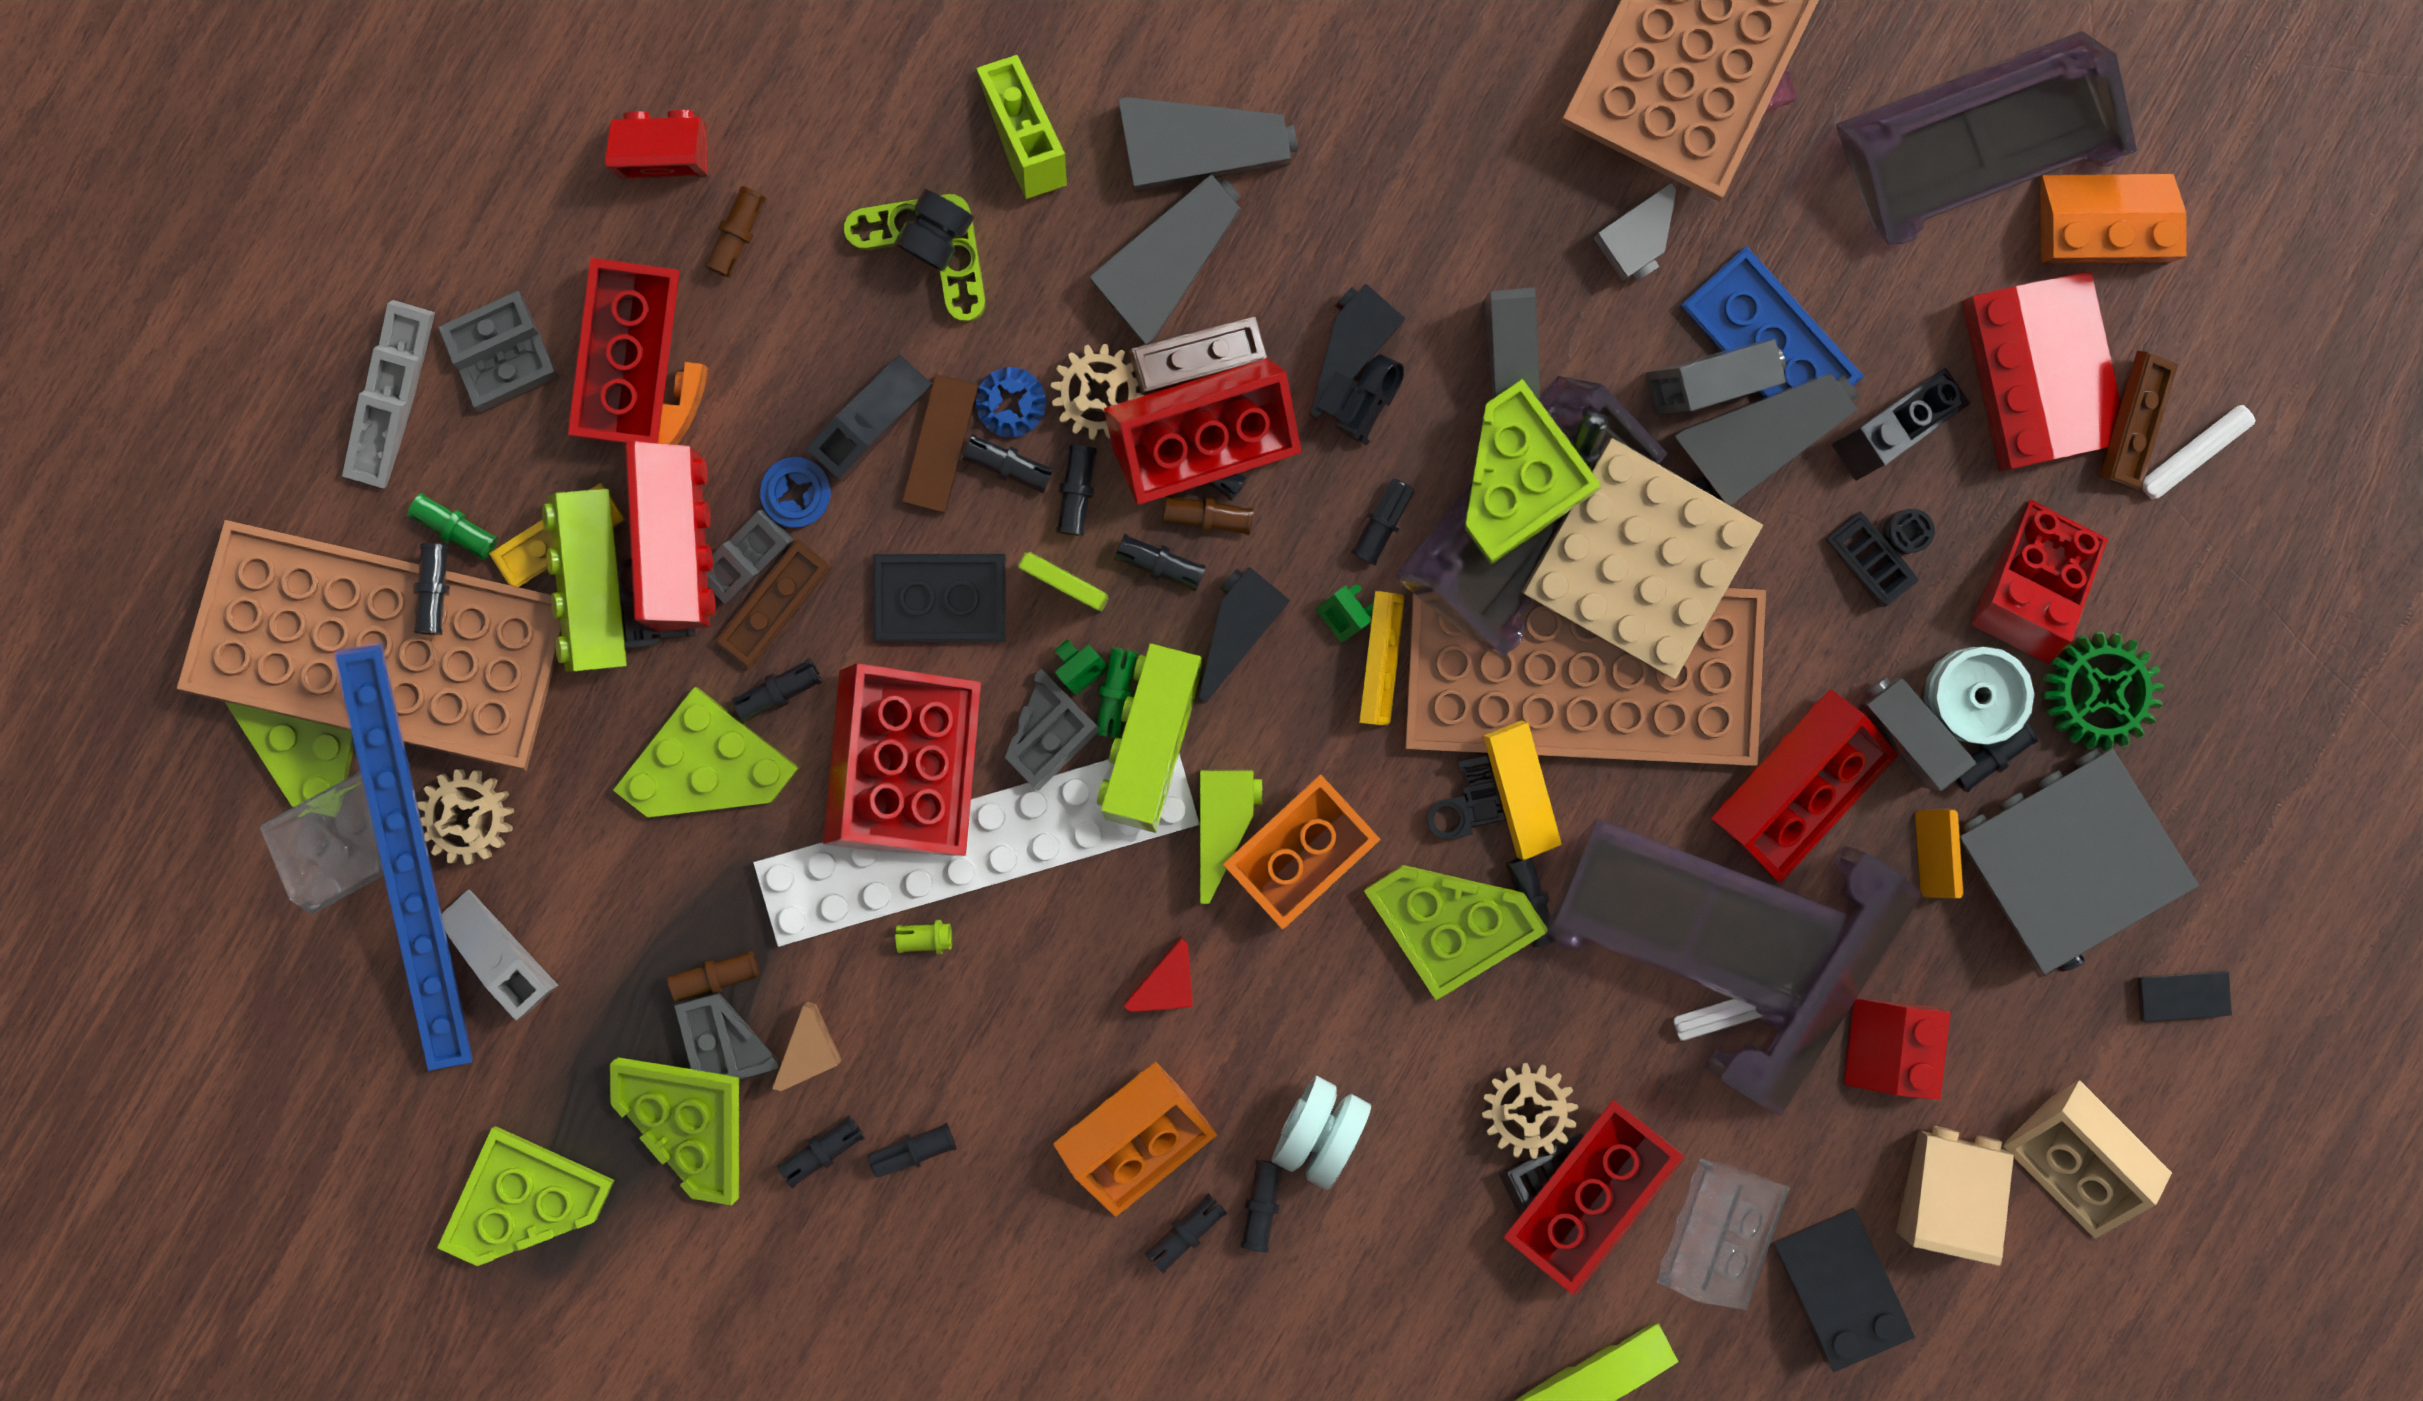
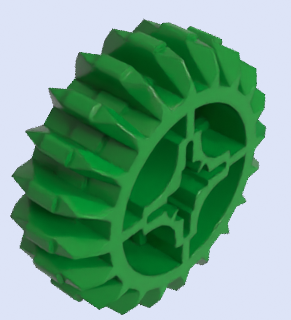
(2127, 719)

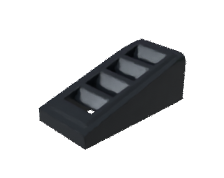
(1871, 583)
(1514, 1184)

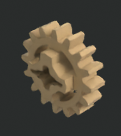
(1081, 404)
(473, 831)
(1558, 1108)

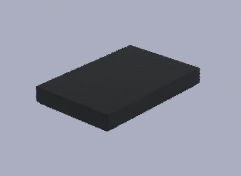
(939, 597)

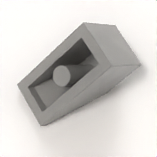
(1639, 236)

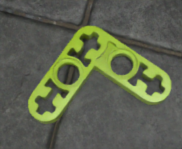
(877, 241)

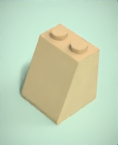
(1957, 1196)

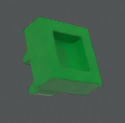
(1344, 613)
(1080, 667)

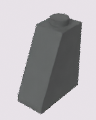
(1512, 339)
(1716, 377)
(1915, 734)

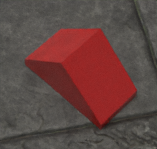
(1167, 984)

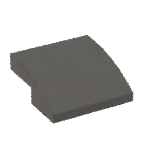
(498, 352)

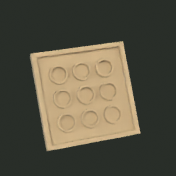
(1643, 559)

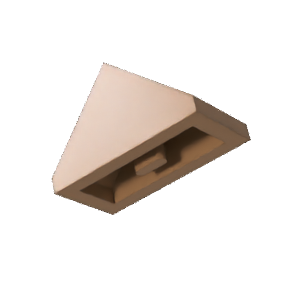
(808, 1051)

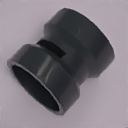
(1900, 530)

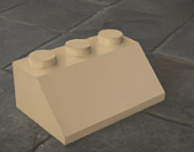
(2089, 1160)

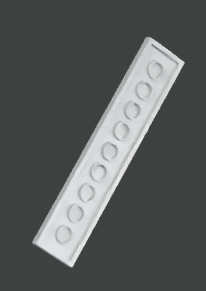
(1007, 838)

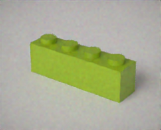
(585, 580)
(1152, 737)

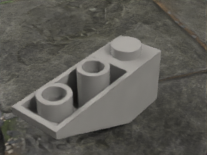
(496, 956)

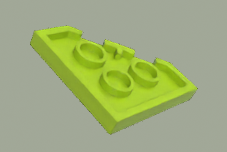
(1522, 474)
(297, 752)
(704, 763)
(1452, 924)
(684, 1121)
(520, 1199)

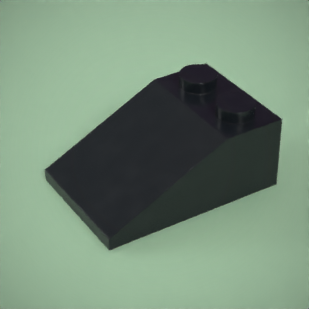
(1843, 1290)

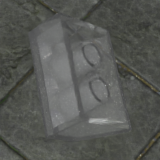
(325, 846)
(1722, 1235)

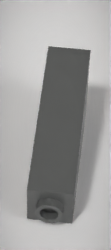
(1190, 142)
(1164, 261)
(1762, 436)

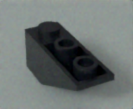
(869, 418)
(1900, 424)

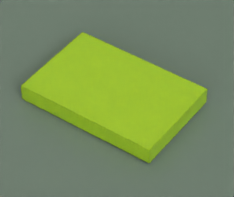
(1064, 581)

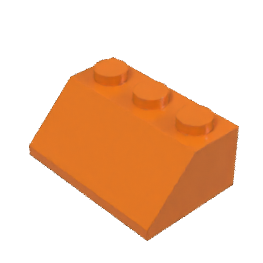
(2111, 219)
(1301, 851)
(1134, 1139)

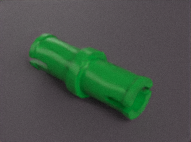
(452, 526)
(1115, 691)

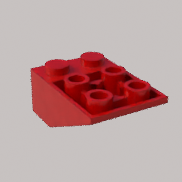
(2040, 583)

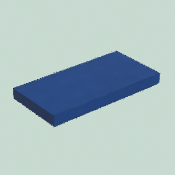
(1751, 306)

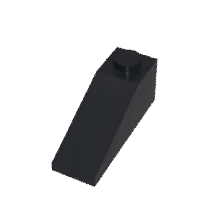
(1356, 336)
(1241, 621)

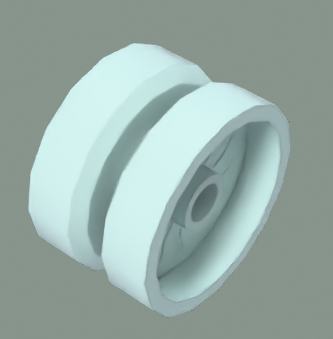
(1997, 676)
(1325, 1134)

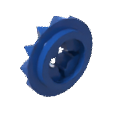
(1007, 423)
(776, 485)

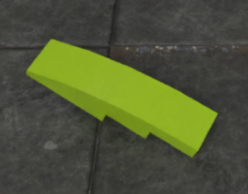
(1610, 1371)

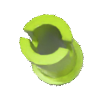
(924, 937)

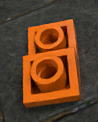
(689, 388)

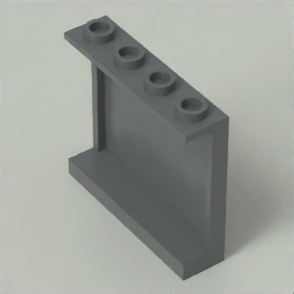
(2076, 860)

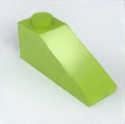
(1023, 127)
(1224, 816)

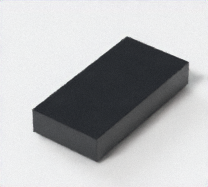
(2184, 996)

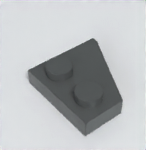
(1048, 732)
(721, 1040)

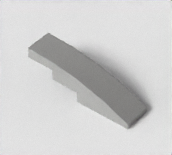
(388, 394)

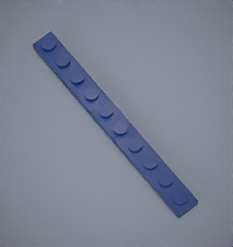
(404, 855)

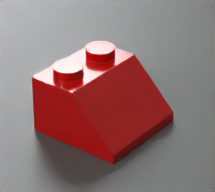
(657, 146)
(1897, 1048)

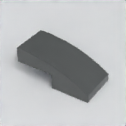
(746, 555)

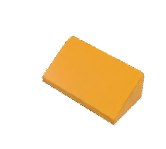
(1939, 853)

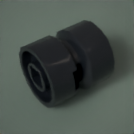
(935, 228)

